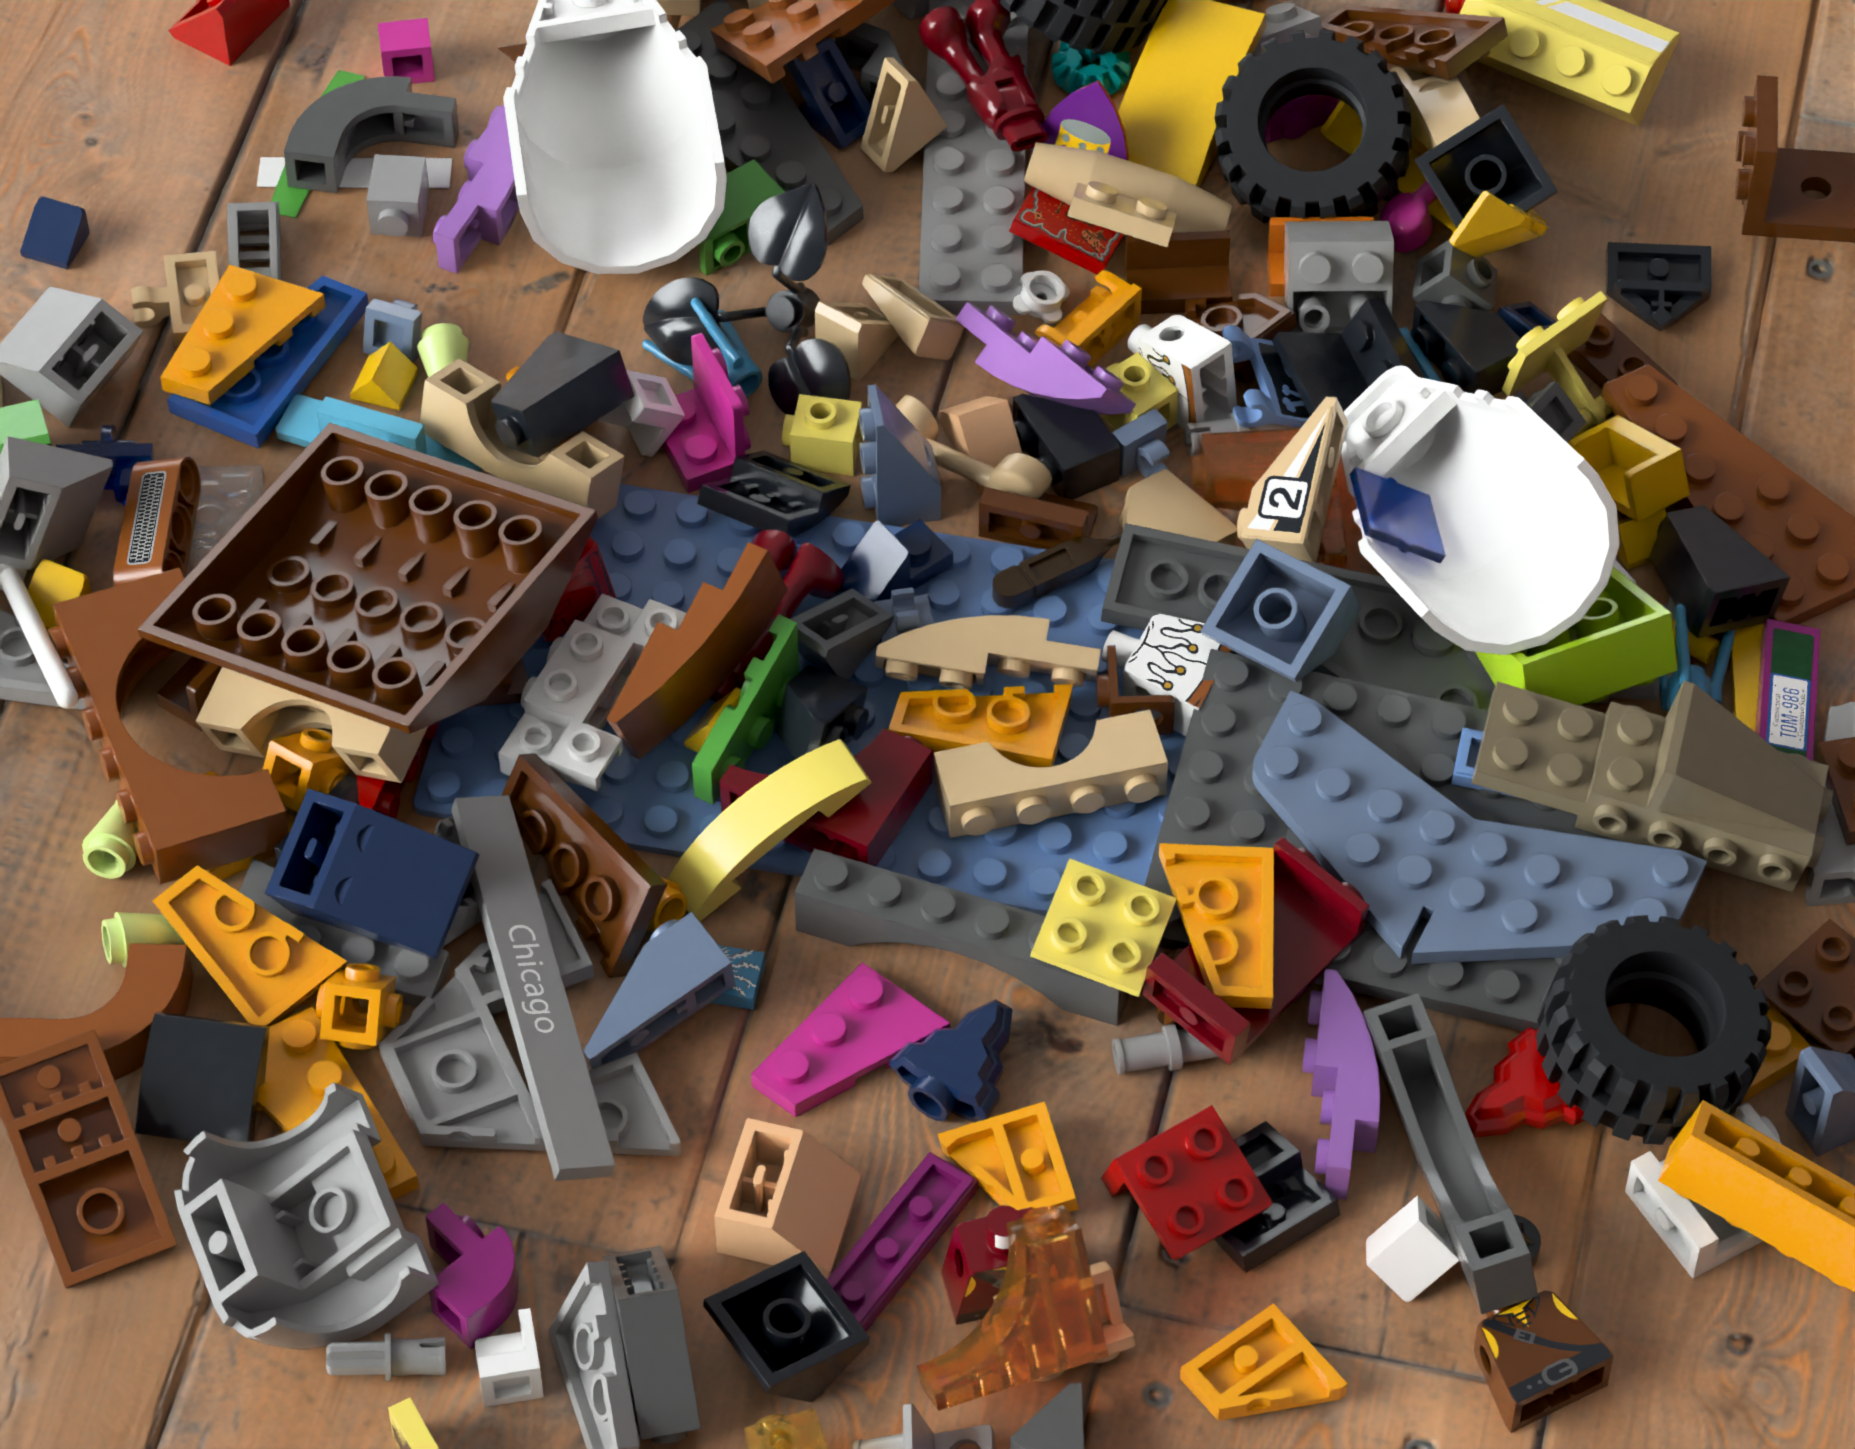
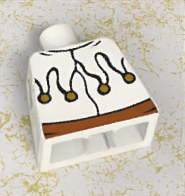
(1194, 362)
(1166, 662)

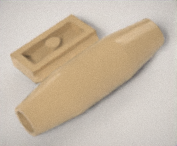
(1124, 194)

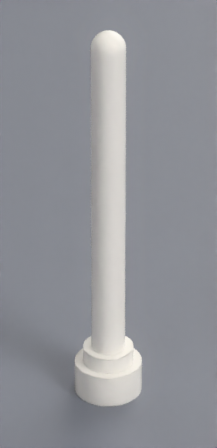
(37, 635)

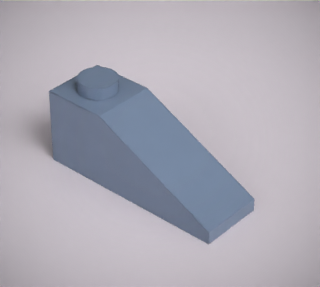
(666, 984)

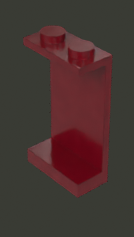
(1311, 927)

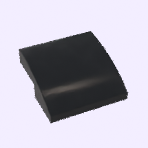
(774, 494)
(201, 1078)
(1297, 1199)

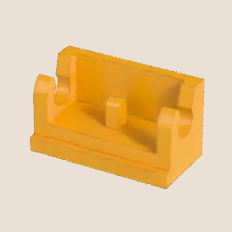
(1100, 319)

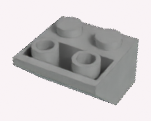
(1335, 270)
(67, 351)
(46, 500)

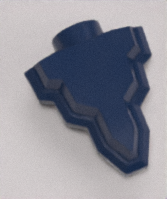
(958, 1065)

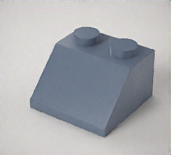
(1282, 612)

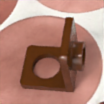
(1118, 705)

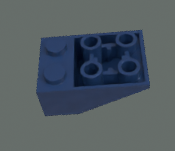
(371, 874)

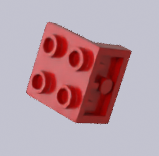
(1190, 1183)

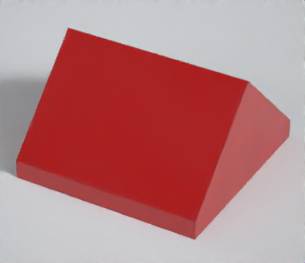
(226, 26)

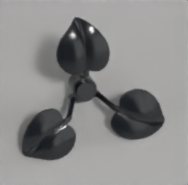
(792, 237)

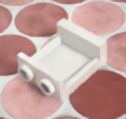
(1688, 1229)

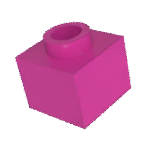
(407, 49)

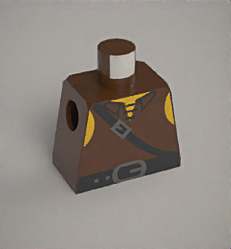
(1539, 1358)

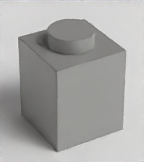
(398, 195)

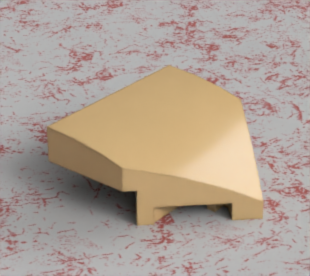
(1173, 507)

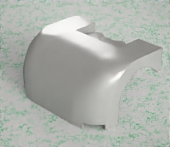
(302, 1230)

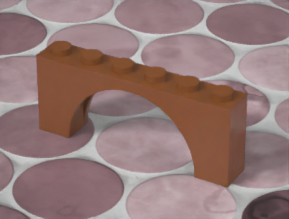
(178, 813)

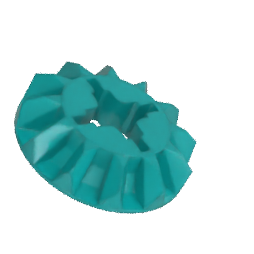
(1070, 75)

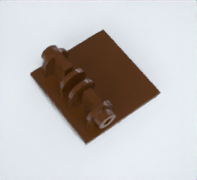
(1818, 988)

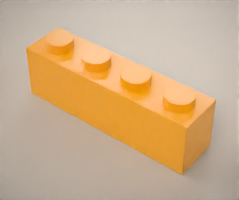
(1765, 1191)

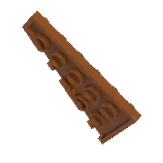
(788, 30)
(1749, 492)

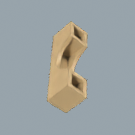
(461, 418)
(248, 713)
(989, 792)

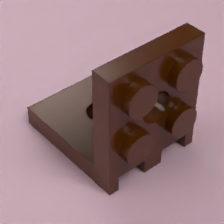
(1777, 177)

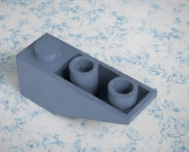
(899, 463)

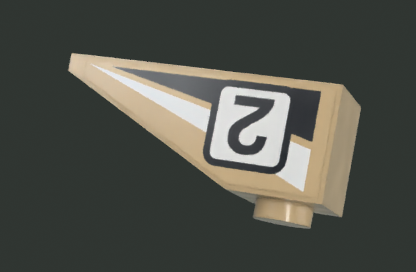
(1296, 490)

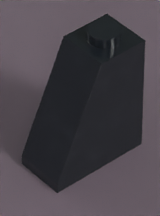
(559, 393)
(1715, 573)

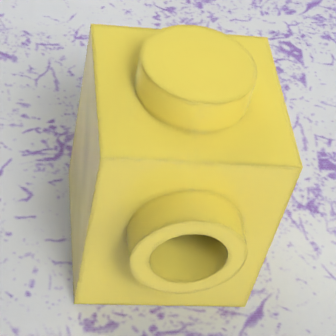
(1146, 389)
(824, 434)

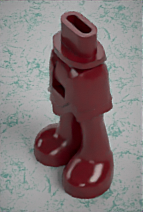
(1003, 94)
(805, 573)

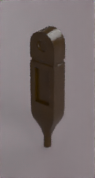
(1049, 570)

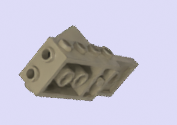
(1661, 781)

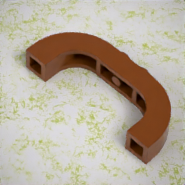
(154, 981)

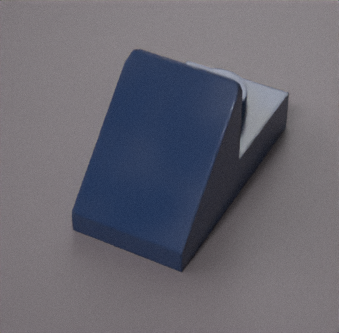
(832, 95)
(895, 561)

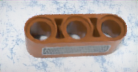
(158, 519)

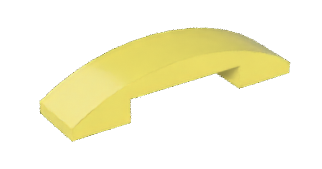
(762, 819)

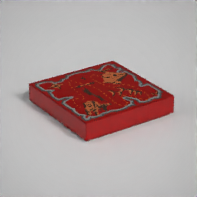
(1046, 224)

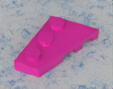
(842, 1040)

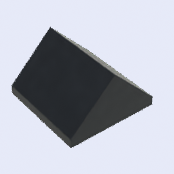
(1488, 158)
(789, 1328)

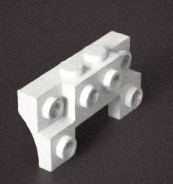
(580, 686)

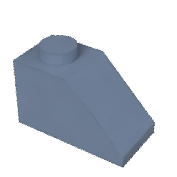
(1823, 1099)

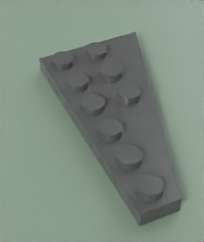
(766, 125)

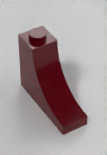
(873, 818)

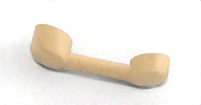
(1014, 474)

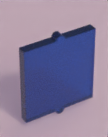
(1397, 515)

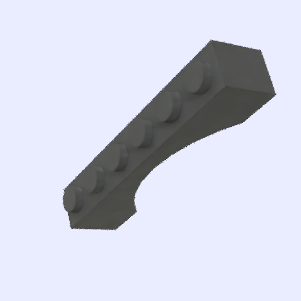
(870, 904)
(1448, 1155)

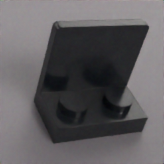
(1345, 361)

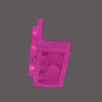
(713, 424)

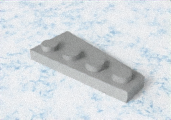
(415, 973)

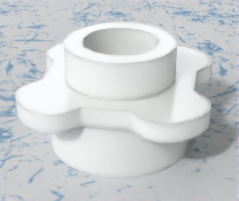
(1043, 285)

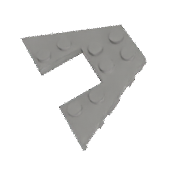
(466, 1085)

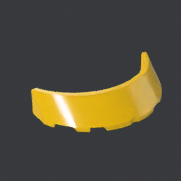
(1488, 224)

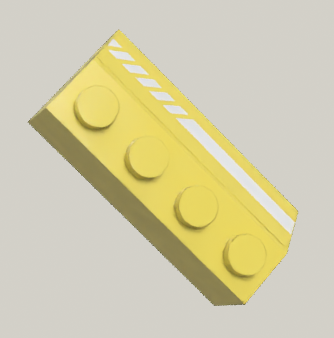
(1581, 51)

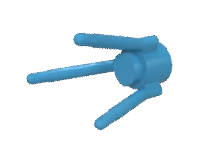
(740, 366)
(1692, 673)

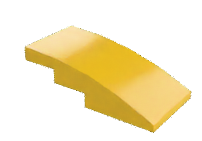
(1181, 80)

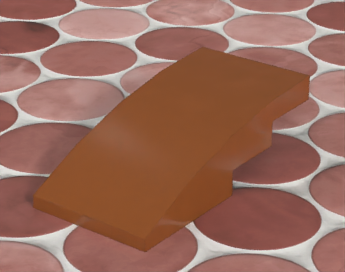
(691, 663)
(81, 1159)

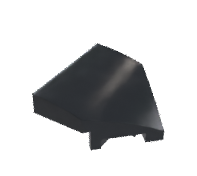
(1658, 280)

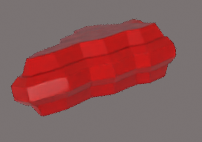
(1519, 1094)

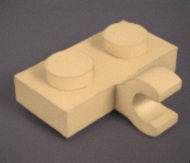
(189, 286)

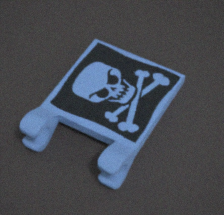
(1278, 398)

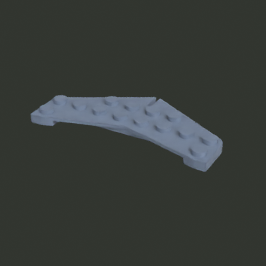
(1419, 855)

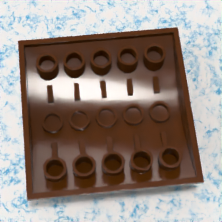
(379, 581)

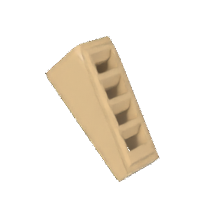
(921, 323)

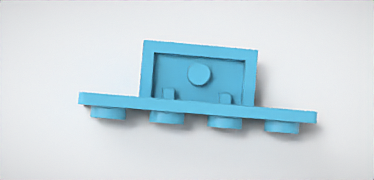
(308, 417)

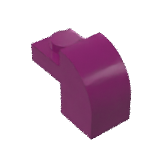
(481, 1278)

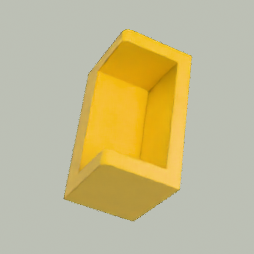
(1635, 466)

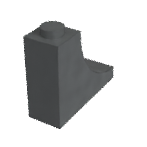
(654, 1345)

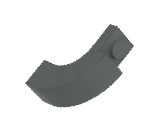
(360, 117)

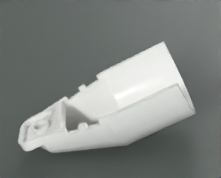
(613, 137)
(1514, 506)

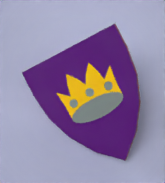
(1088, 122)

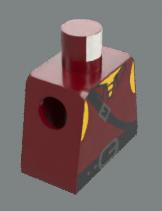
(978, 1263)

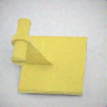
(1548, 351)
(1103, 927)

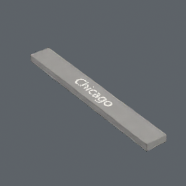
(533, 990)

